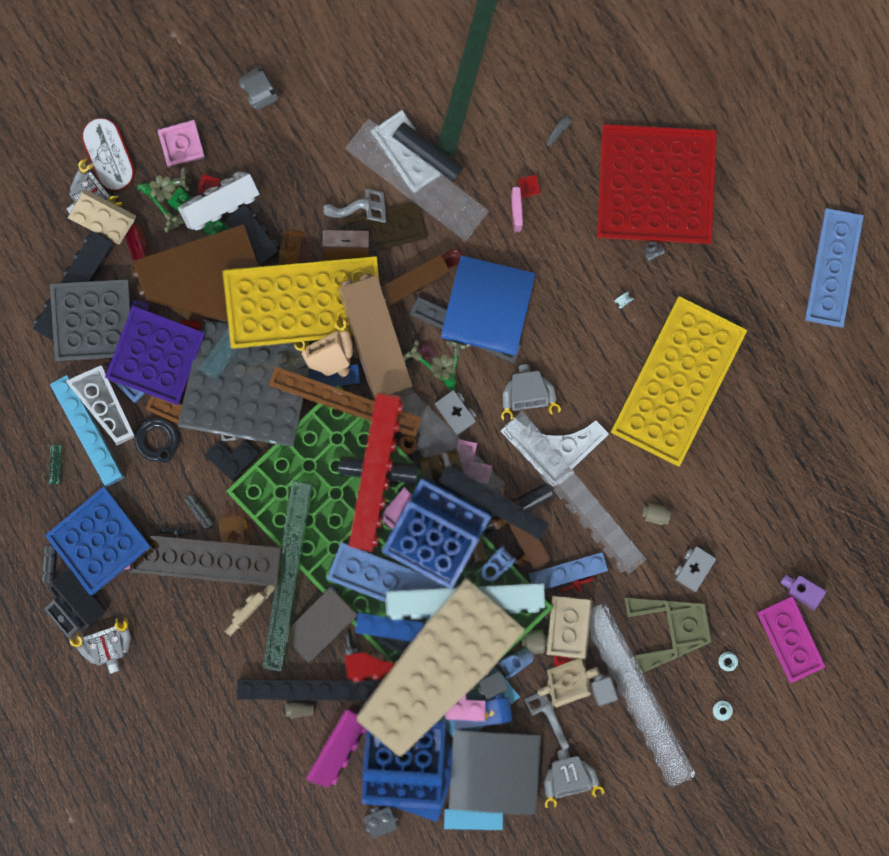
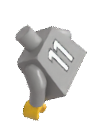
(569, 777)

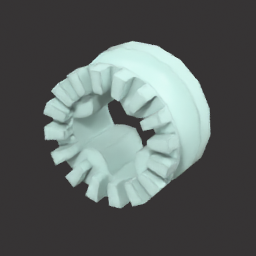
(624, 299)

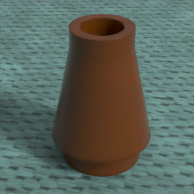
(408, 444)

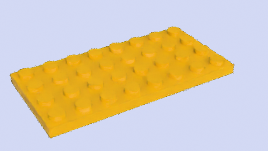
(289, 300)
(678, 381)

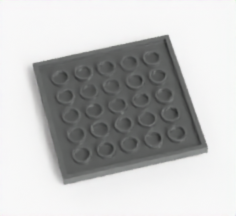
(241, 397)

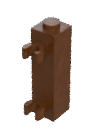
(415, 280)
(532, 548)

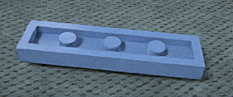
(569, 571)

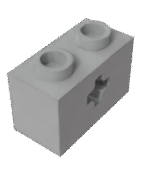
(445, 407)
(704, 563)
(602, 689)

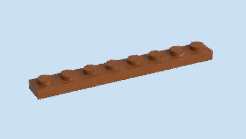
(336, 398)

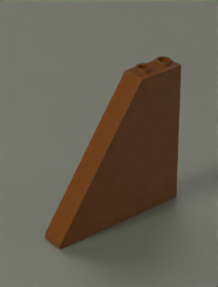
(192, 273)

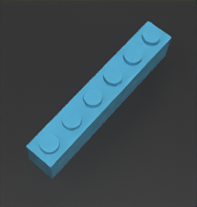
(88, 432)

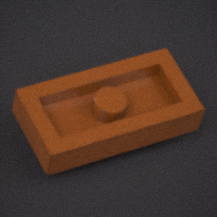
(164, 409)

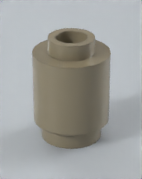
(656, 514)

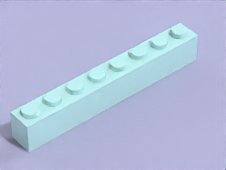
(430, 600)

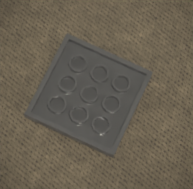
(88, 318)

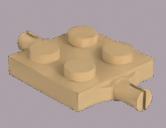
(243, 613)
(568, 682)

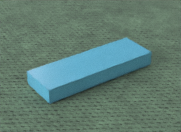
(472, 820)

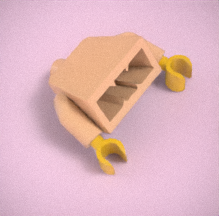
(330, 353)

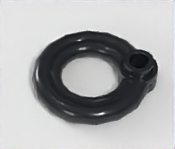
(145, 451)

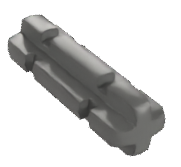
(199, 511)
(48, 564)

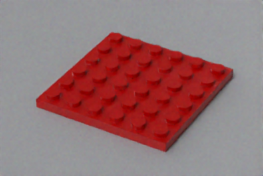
(656, 184)

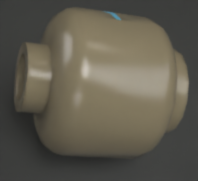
(535, 641)

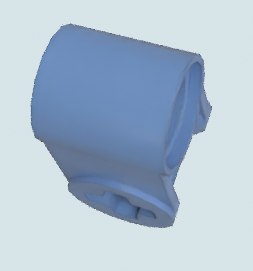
(498, 563)
(515, 662)

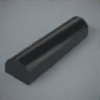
(428, 152)
(399, 471)
(527, 501)

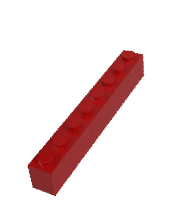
(374, 471)

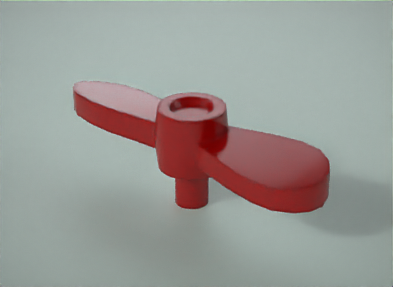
(577, 584)

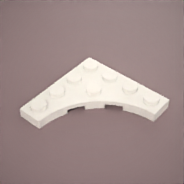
(573, 446)

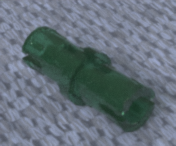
(55, 464)

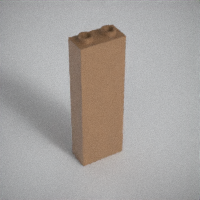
(374, 335)

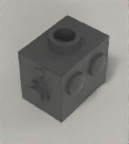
(380, 821)

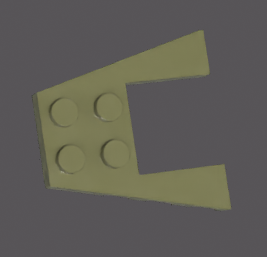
(686, 623)

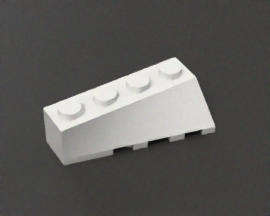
(218, 200)
(101, 401)

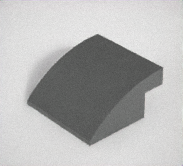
(494, 772)

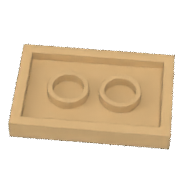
(101, 216)
(569, 627)

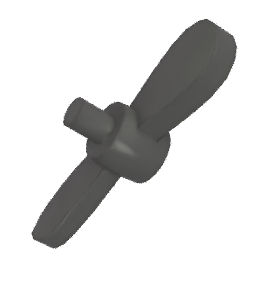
(349, 649)

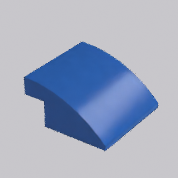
(488, 305)
(437, 532)
(408, 778)

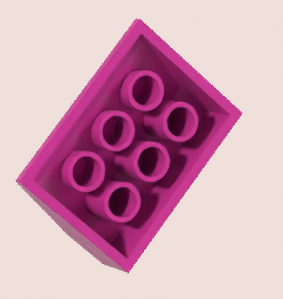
(336, 750)

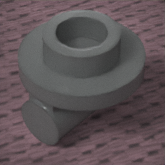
(653, 250)

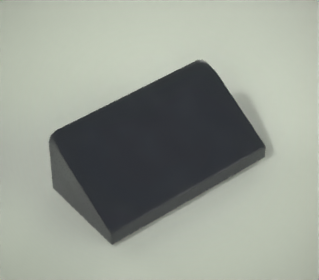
(62, 618)

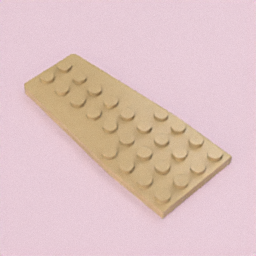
(439, 667)

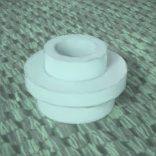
(734, 661)
(716, 708)

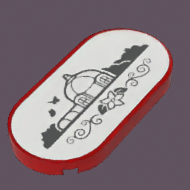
(108, 154)

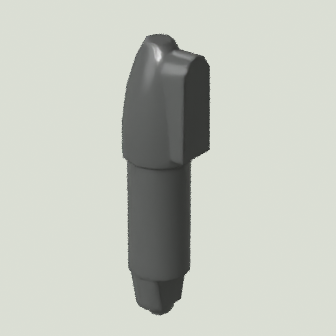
(561, 126)

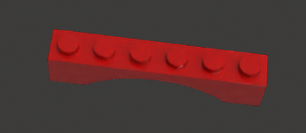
(364, 665)

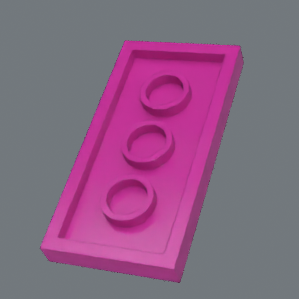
(791, 639)

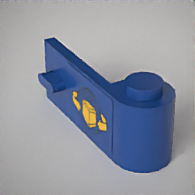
(496, 712)

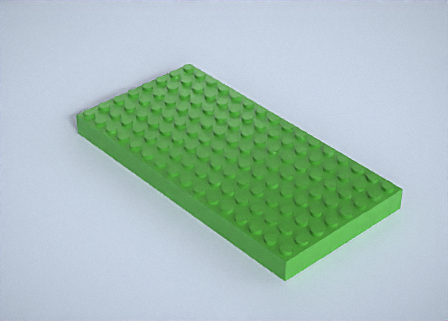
(315, 459)

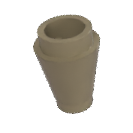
(298, 709)

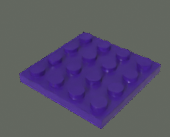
(154, 355)

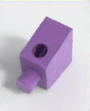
(812, 595)

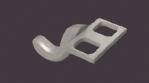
(365, 203)
(548, 708)

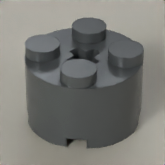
(259, 88)

